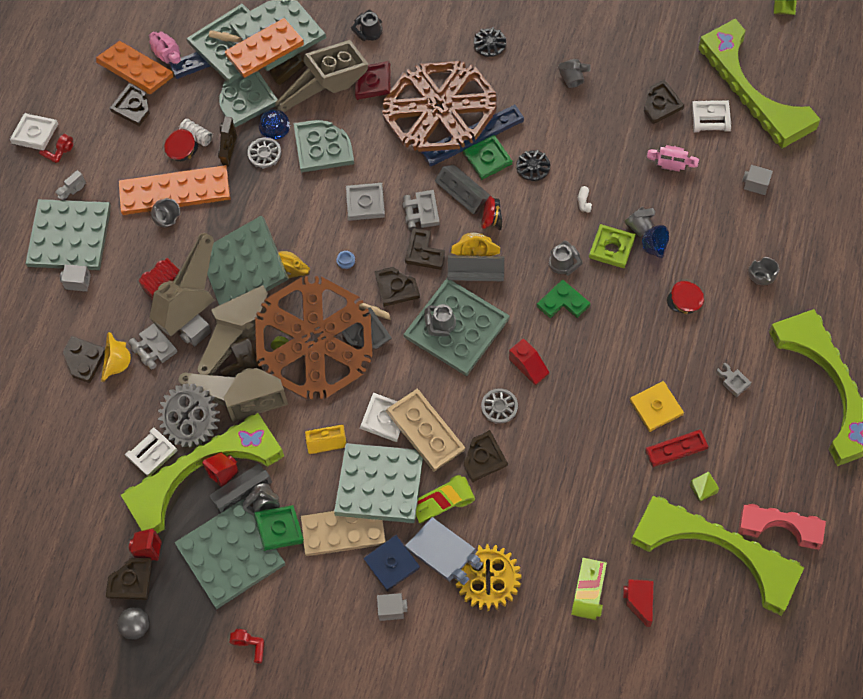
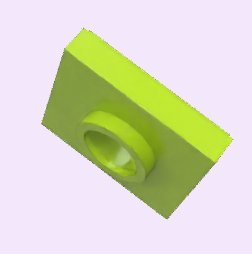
(608, 235)

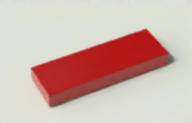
(676, 448)

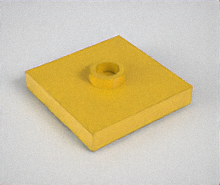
(656, 406)

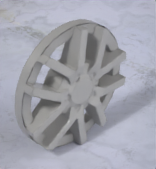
(264, 152)
(499, 406)

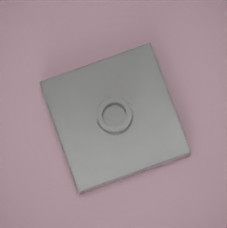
(365, 201)

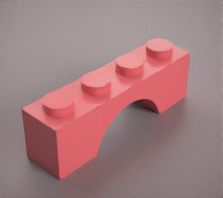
(807, 530)

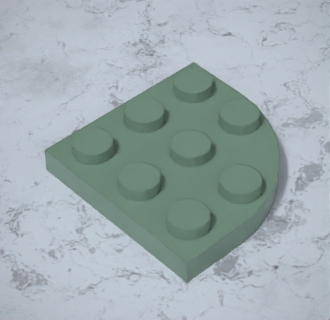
(246, 98)
(322, 145)

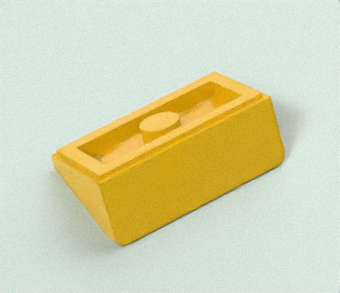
(325, 439)

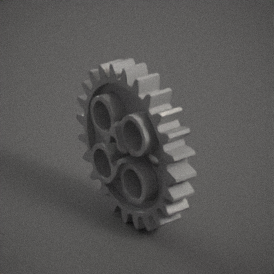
(200, 426)

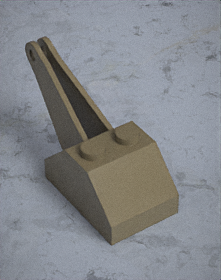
(328, 68)
(185, 297)
(233, 322)
(244, 395)

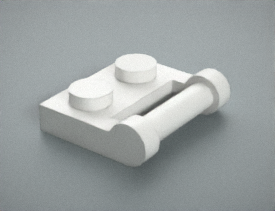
(711, 111)
(154, 456)

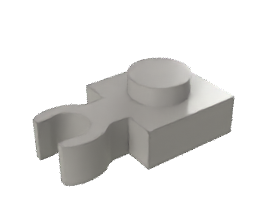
(72, 185)
(734, 382)

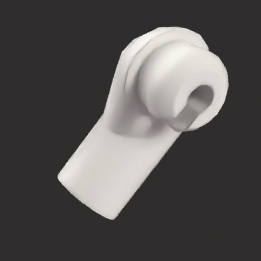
(582, 197)

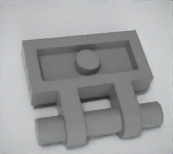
(427, 209)
(157, 342)

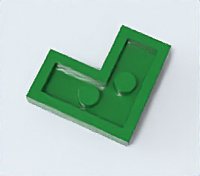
(563, 296)

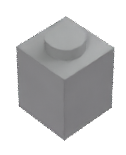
(757, 179)
(75, 277)
(195, 330)
(391, 606)

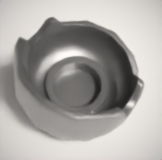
(165, 212)
(763, 271)
(133, 623)

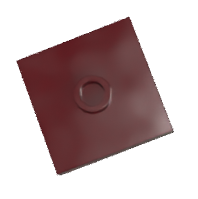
(374, 81)

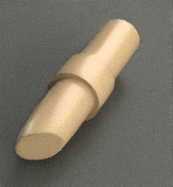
(223, 36)
(380, 313)

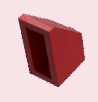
(528, 361)
(220, 468)
(145, 544)
(640, 599)

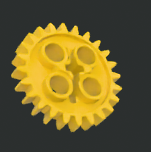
(506, 577)

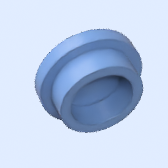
(345, 259)

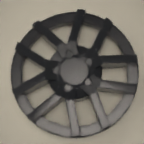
(490, 42)
(533, 165)

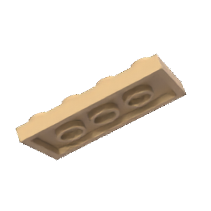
(425, 430)
(332, 533)

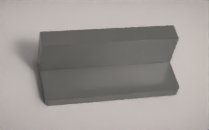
(462, 188)
(475, 268)
(239, 487)

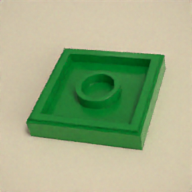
(487, 157)
(278, 527)

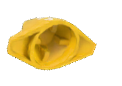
(475, 245)
(293, 265)
(115, 358)

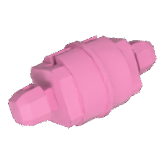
(164, 47)
(672, 164)

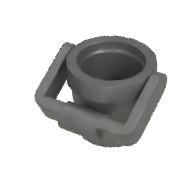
(572, 72)
(640, 220)
(562, 260)
(441, 322)
(262, 499)

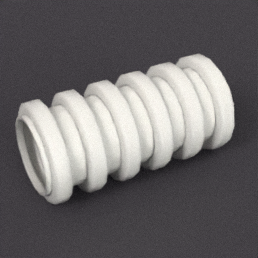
(200, 134)

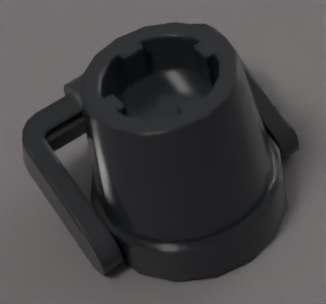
(370, 26)

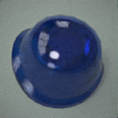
(274, 124)
(656, 240)

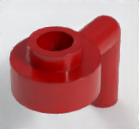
(64, 144)
(242, 638)

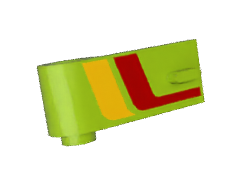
(451, 494)
(589, 589)

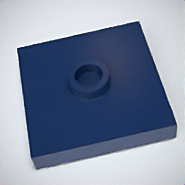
(391, 563)

